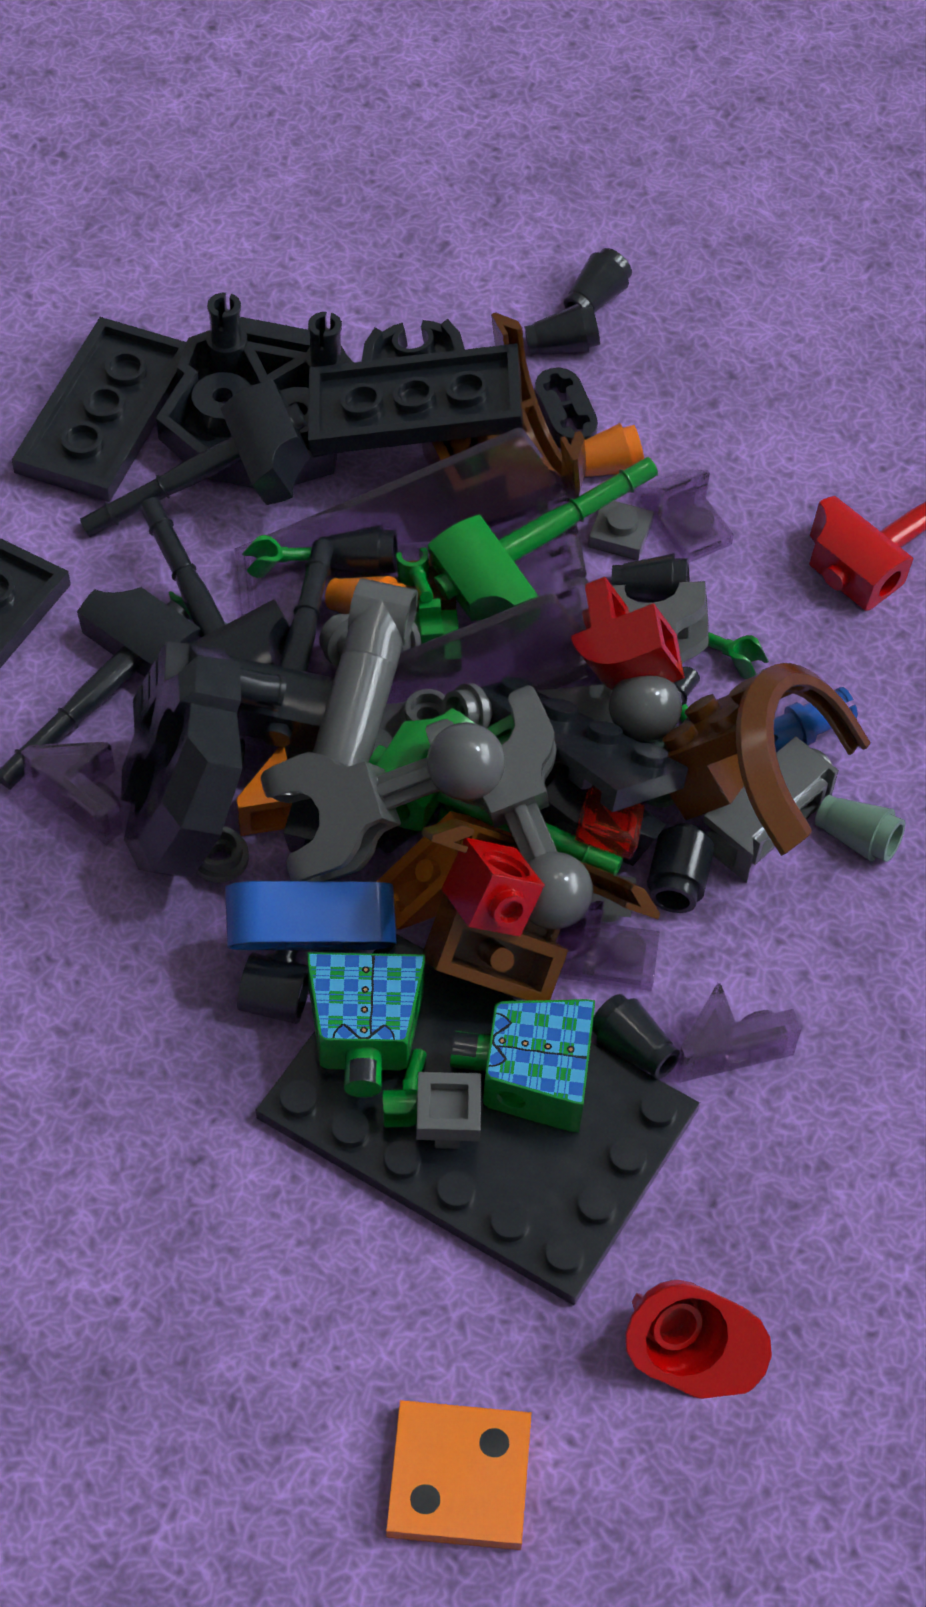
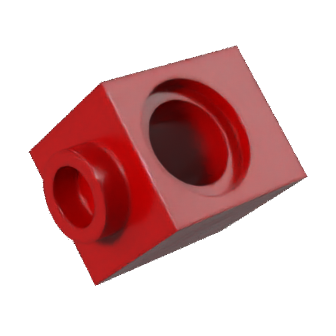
(492, 887)

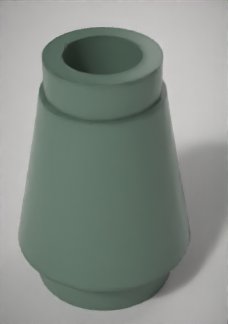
(861, 826)

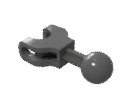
(652, 704)
(362, 799)
(518, 804)

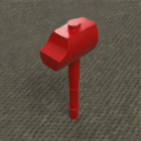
(860, 557)

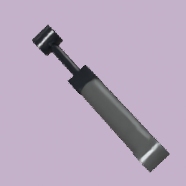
(377, 630)

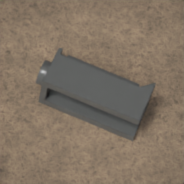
(737, 830)

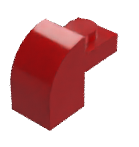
(625, 642)

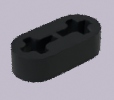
(575, 405)

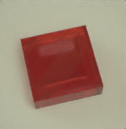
(608, 830)

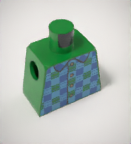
(365, 1013)
(533, 1059)

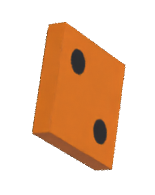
(459, 1475)

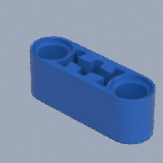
(310, 915)

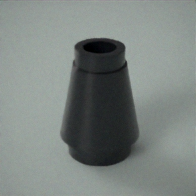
(600, 280)
(564, 332)
(364, 551)
(652, 578)
(633, 1035)

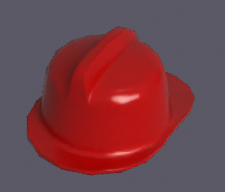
(697, 1340)

